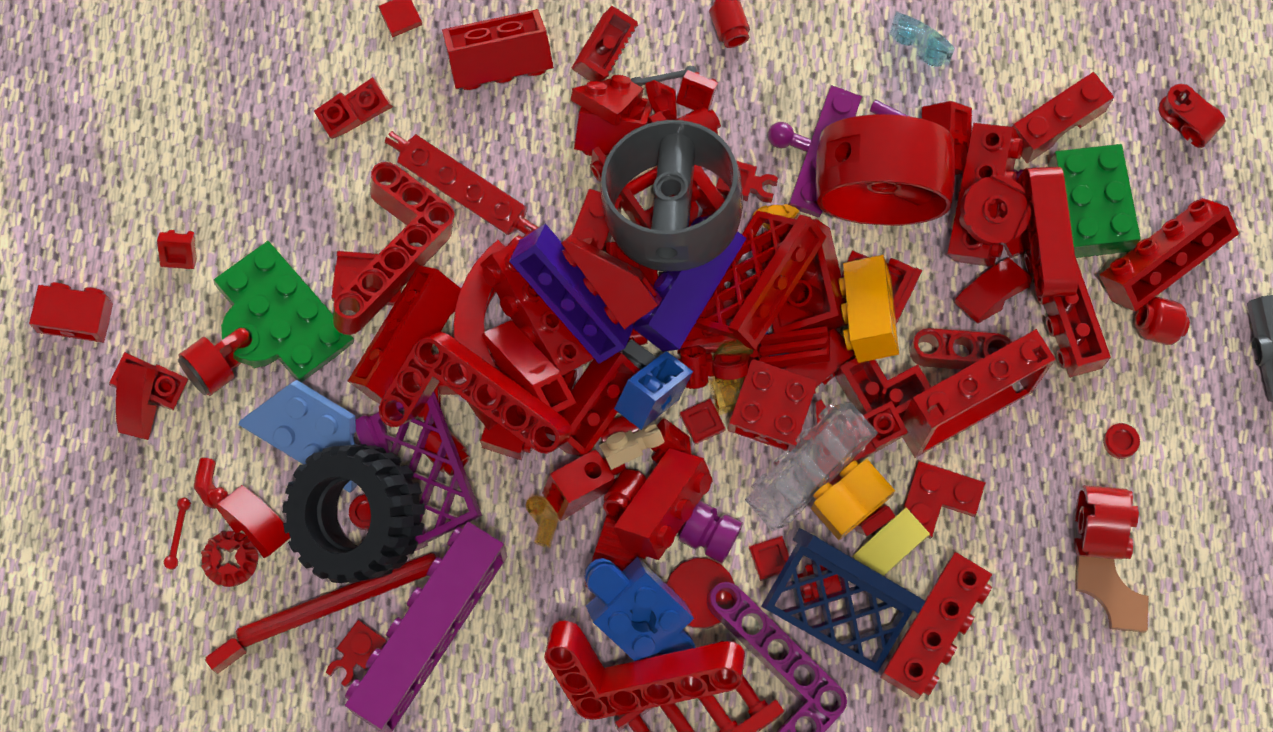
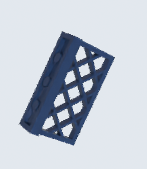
(859, 575)

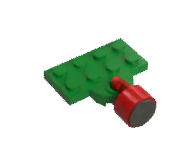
(269, 320)

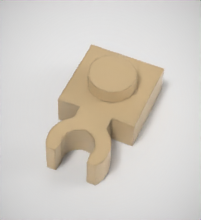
(627, 446)

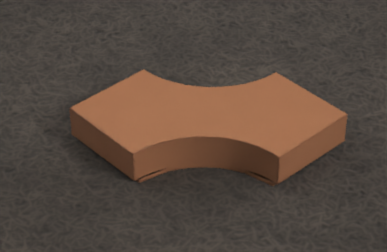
(1123, 606)

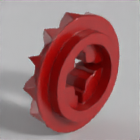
(229, 575)

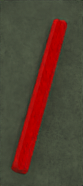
(333, 602)

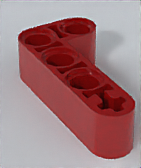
(1050, 232)

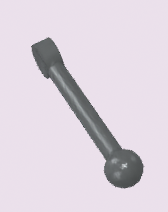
(641, 81)

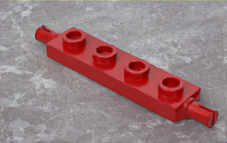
(461, 184)

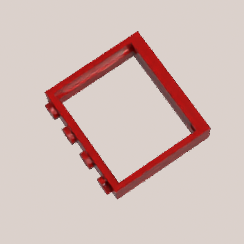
(975, 393)

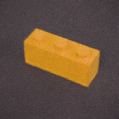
(869, 309)

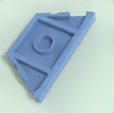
(302, 423)

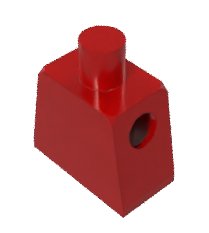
(579, 483)

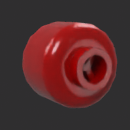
(1162, 321)

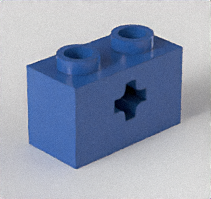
(653, 390)

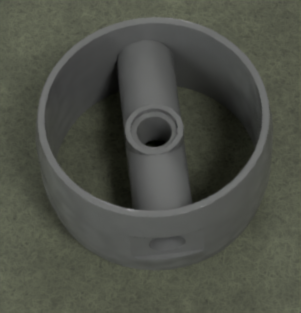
(675, 150)

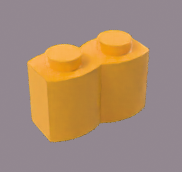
(852, 498)

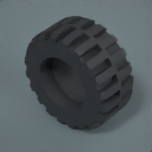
(314, 521)

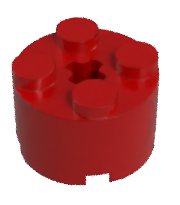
(1105, 522)

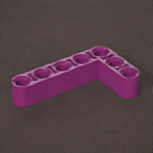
(782, 669)

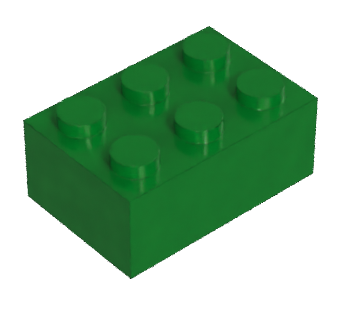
(1099, 200)

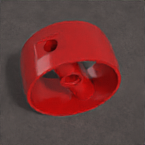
(885, 170)

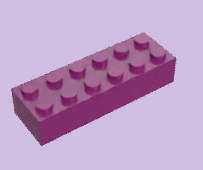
(427, 628)

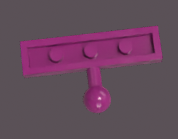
(837, 106)

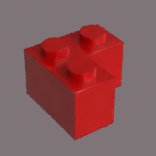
(869, 388)

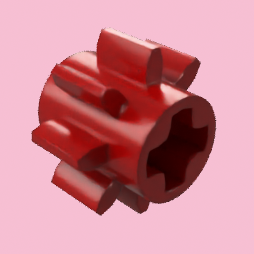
(700, 363)

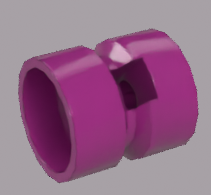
(710, 531)

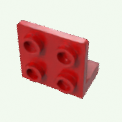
(772, 405)

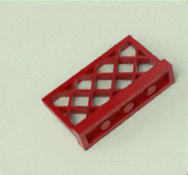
(770, 285)

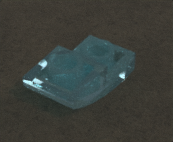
(933, 46)

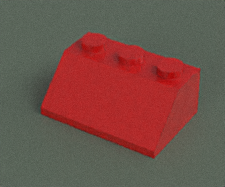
(498, 49)
(817, 295)

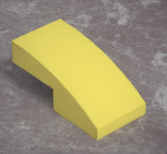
(892, 543)

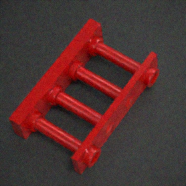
(702, 191)
(760, 714)

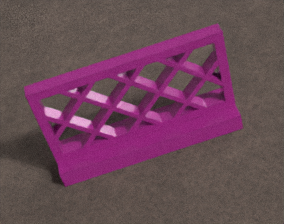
(373, 432)

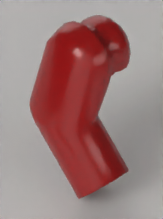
(204, 486)

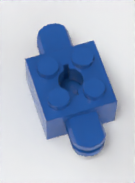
(637, 609)

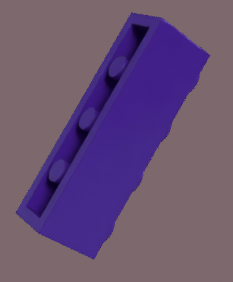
(562, 288)
(684, 298)

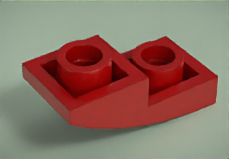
(350, 111)
(990, 290)
(166, 385)
(133, 392)
(889, 428)
(255, 518)

